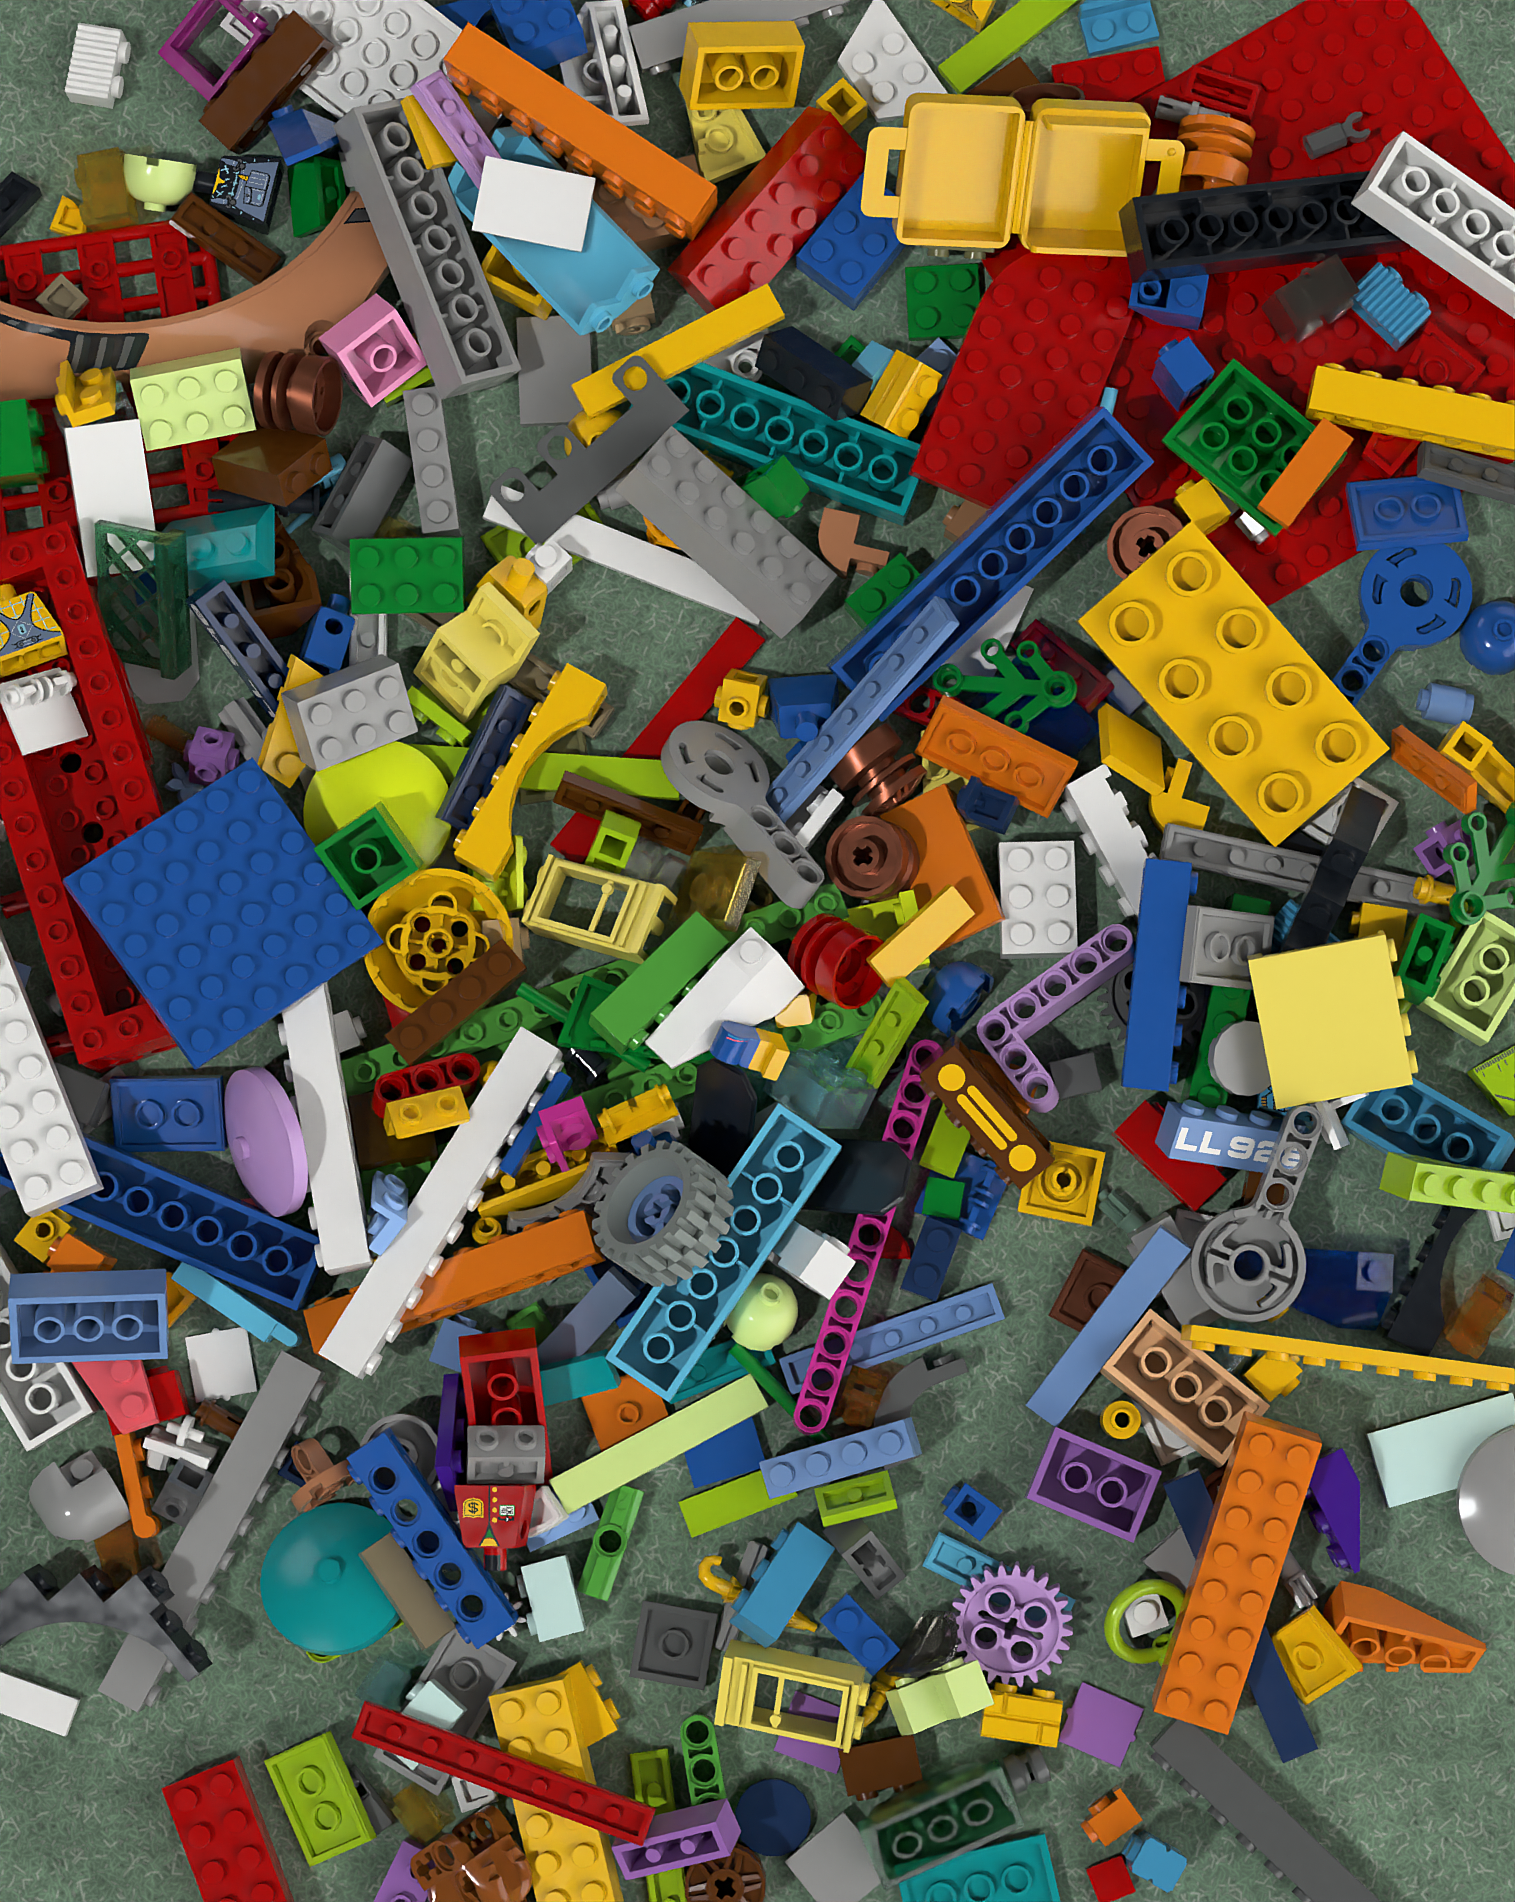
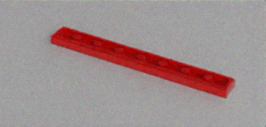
(686, 704)
(504, 1772)

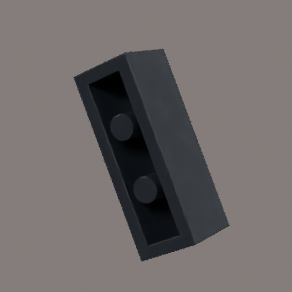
(813, 373)

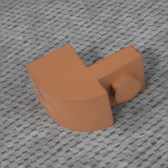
(838, 547)

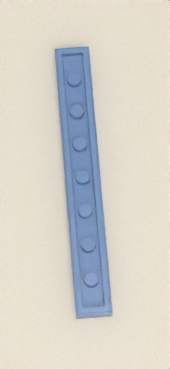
(861, 708)

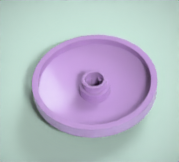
(265, 1141)

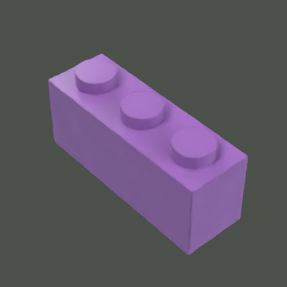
(680, 1840)

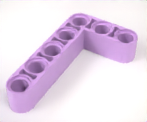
(1048, 1008)

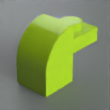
(613, 842)

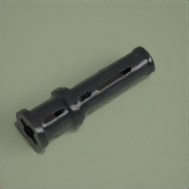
(306, 503)

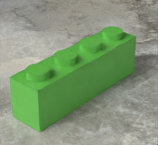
(658, 984)

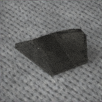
(928, 1645)

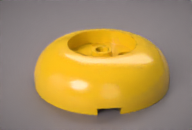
(444, 899)

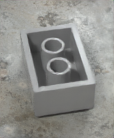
(349, 712)

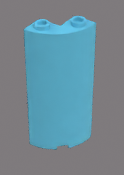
(582, 287)

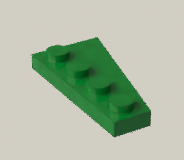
(580, 1035)

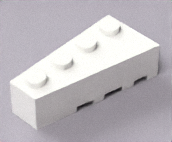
(1109, 835)

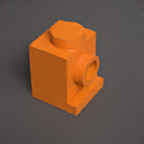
(1110, 1818)

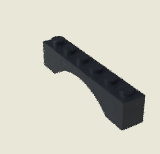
(1419, 1314)

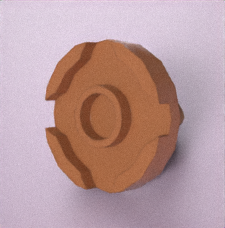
(319, 1473)

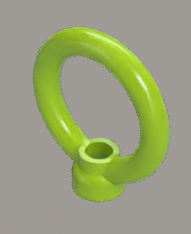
(1118, 1606)

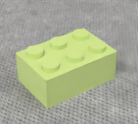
(192, 399)
(1476, 980)

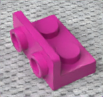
(565, 1128)

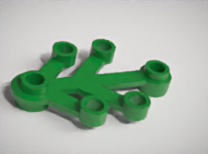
(1012, 686)
(1487, 867)

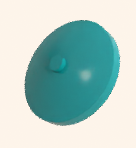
(320, 1586)

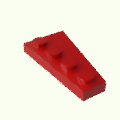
(1433, 363)

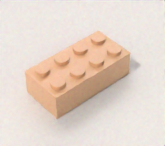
(1182, 1387)

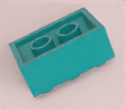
(229, 545)

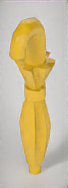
(730, 1590)

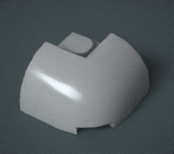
(78, 1499)

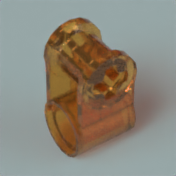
(117, 1550)

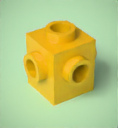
(742, 699)

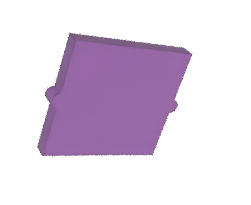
(1100, 1724)
(809, 1752)

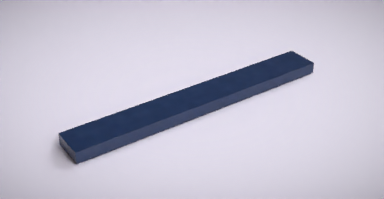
(1266, 1673)

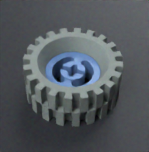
(663, 1213)

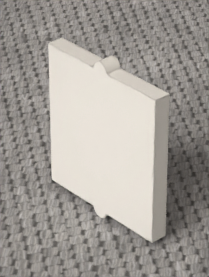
(221, 1364)

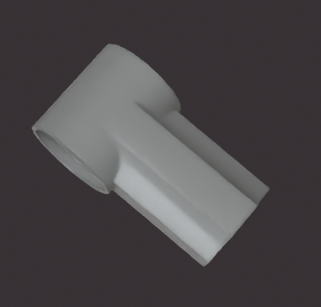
(248, 729)

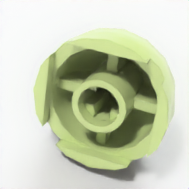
(158, 181)
(764, 1313)

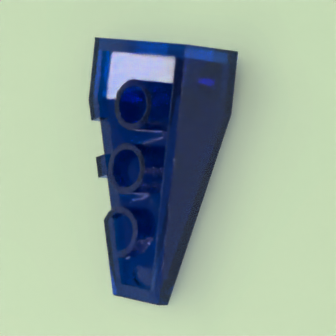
(1338, 1285)

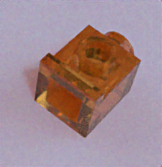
(857, 1406)

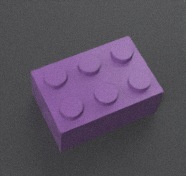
(1093, 1484)

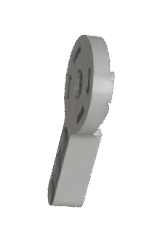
(731, 783)
(1258, 1229)

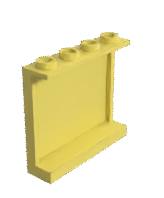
(1332, 1020)

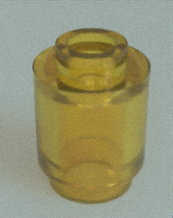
(417, 1813)

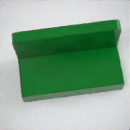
(315, 193)

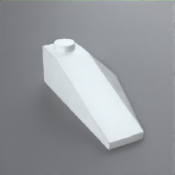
(741, 987)

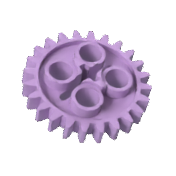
(1023, 1592)

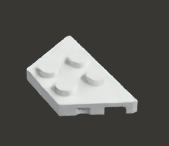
(885, 64)

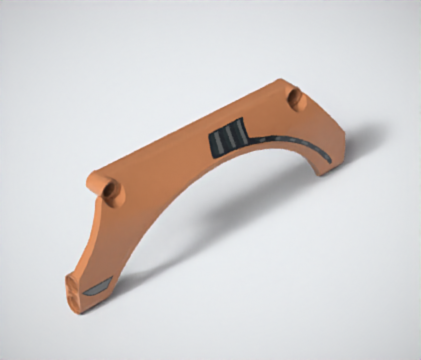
(277, 315)

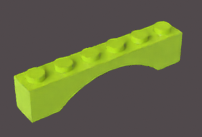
(1448, 1183)

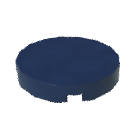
(773, 1817)

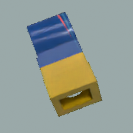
(750, 1048)

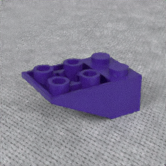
(1336, 1507)

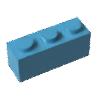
(780, 1584)

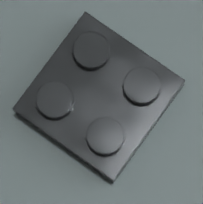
(673, 1645)

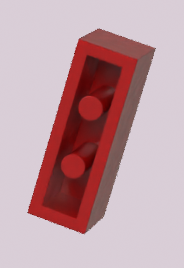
(1186, 1180)

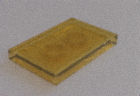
(716, 888)

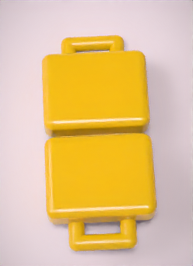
(983, 172)

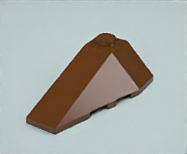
(289, 597)

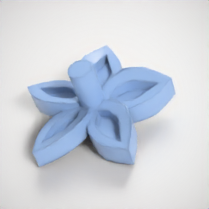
(181, 784)

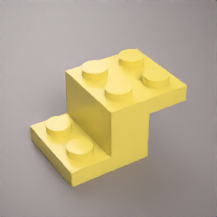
(476, 652)

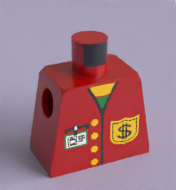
(495, 1518)

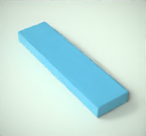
(959, 1561)

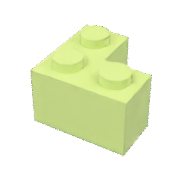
(939, 1696)

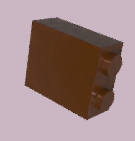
(272, 464)

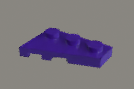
(451, 1438)

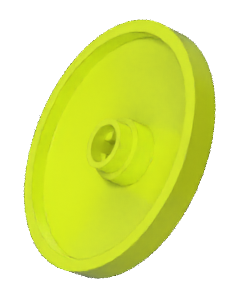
(392, 774)

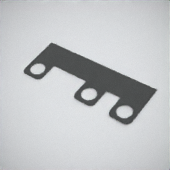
(594, 467)

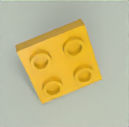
(1066, 1187)

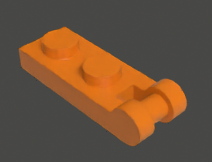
(137, 1486)

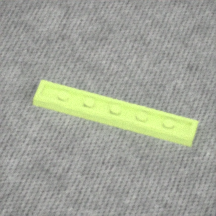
(658, 1444)

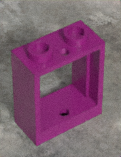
(176, 47)

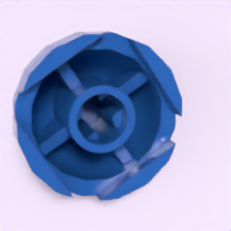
(1489, 637)
(954, 994)

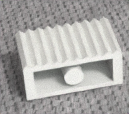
(97, 65)

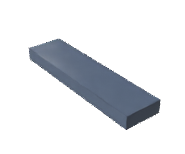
(589, 1318)

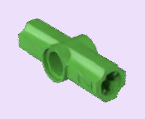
(603, 1565)

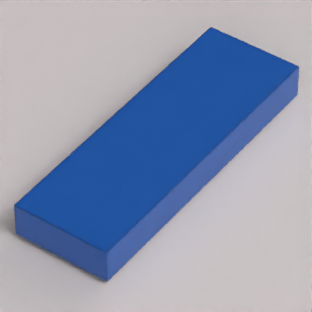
(528, 1135)

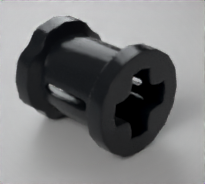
(589, 1063)

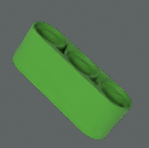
(697, 1750)

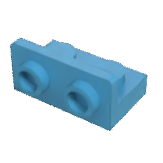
(1116, 24)

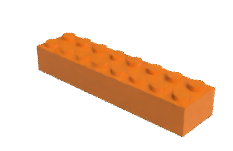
(580, 133)
(1236, 1572)

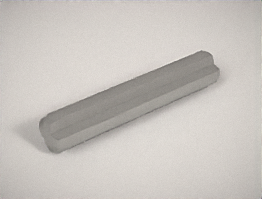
(725, 1630)

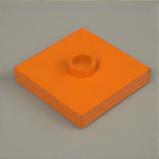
(623, 1411)

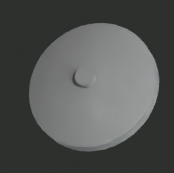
(1488, 1500)

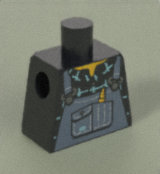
(244, 189)

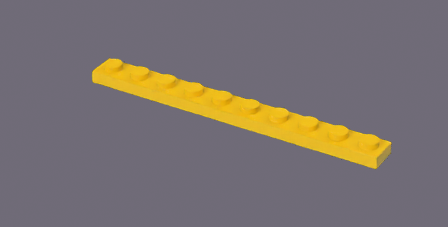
(1350, 1357)

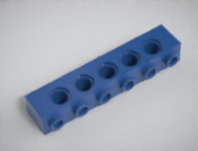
(473, 1627)

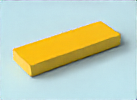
(920, 935)

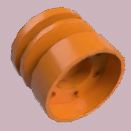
(1214, 151)

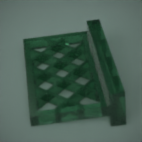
(172, 589)

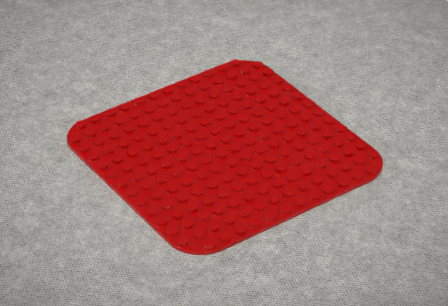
(1315, 72)

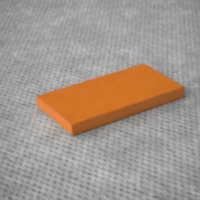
(997, 754)
(947, 858)

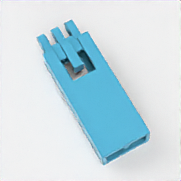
(236, 1306)

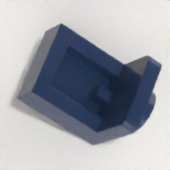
(986, 806)

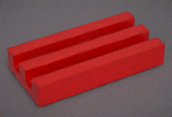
(1226, 81)

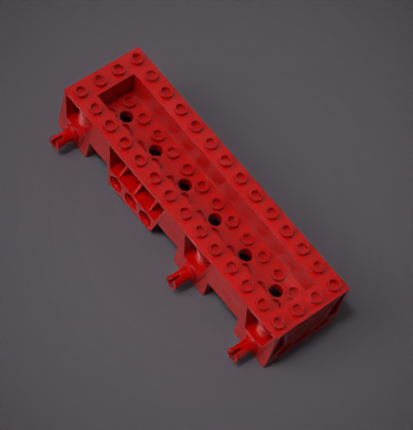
(51, 809)

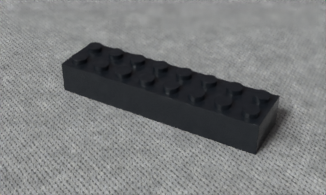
(1250, 228)

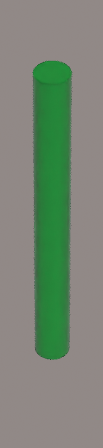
(560, 1013)
(775, 1389)

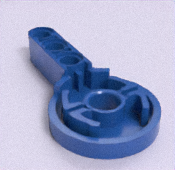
(1393, 622)

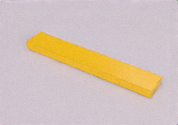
(682, 348)

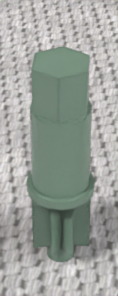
(1119, 1211)

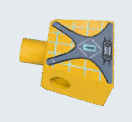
(26, 632)

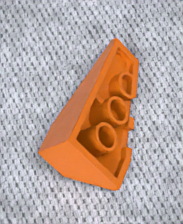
(1396, 1634)

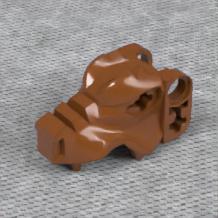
(482, 1869)

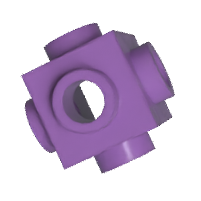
(210, 755)
(1431, 850)

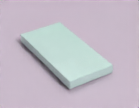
(1431, 1451)

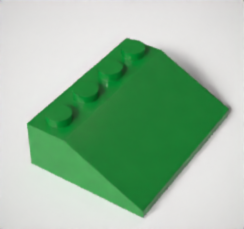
(1241, 439)

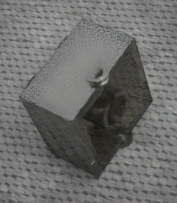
(1311, 298)

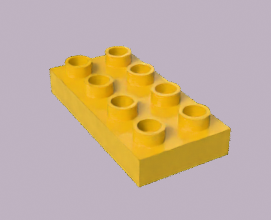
(1232, 684)

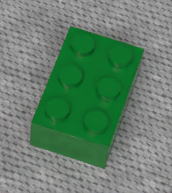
(407, 575)

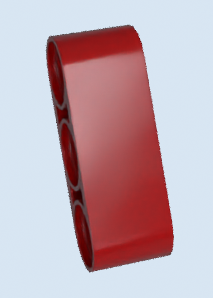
(436, 1072)

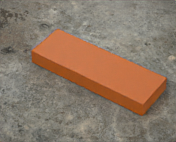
(1305, 473)
(1434, 769)

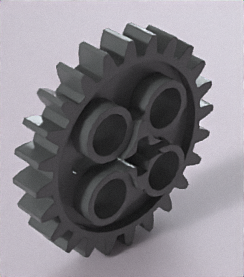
(1118, 995)

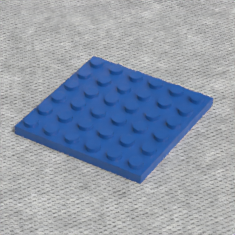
(222, 913)

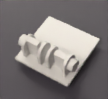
(42, 710)

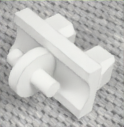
(176, 1442)

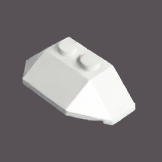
(609, 70)

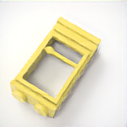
(632, 924)
(739, 1685)

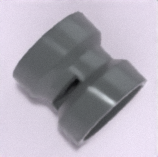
(1018, 1771)

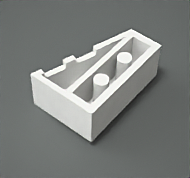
(812, 1259)

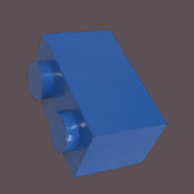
(1182, 372)
(859, 1634)

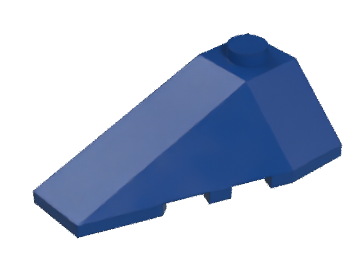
(301, 133)

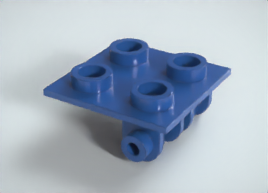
(980, 1195)

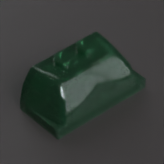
(939, 1821)

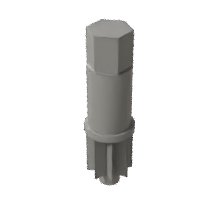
(1298, 1582)

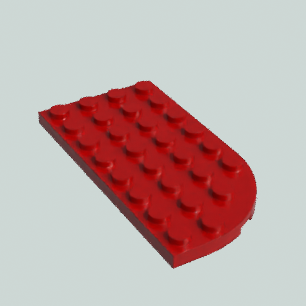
(1025, 371)

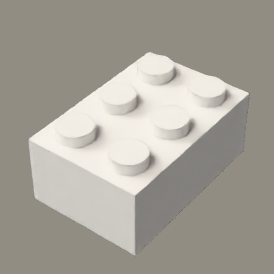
(1037, 899)

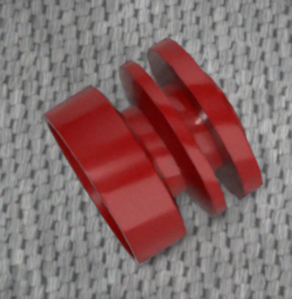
(832, 961)

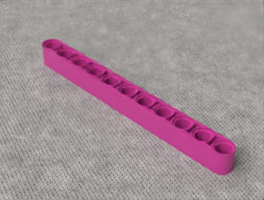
(866, 1255)

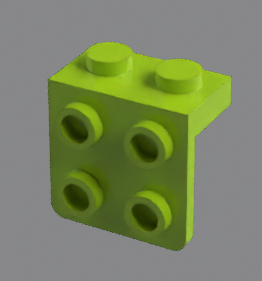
(451, 730)

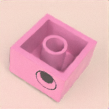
(373, 350)

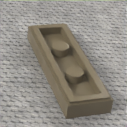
(407, 1591)

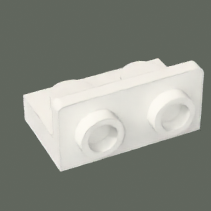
(814, 815)

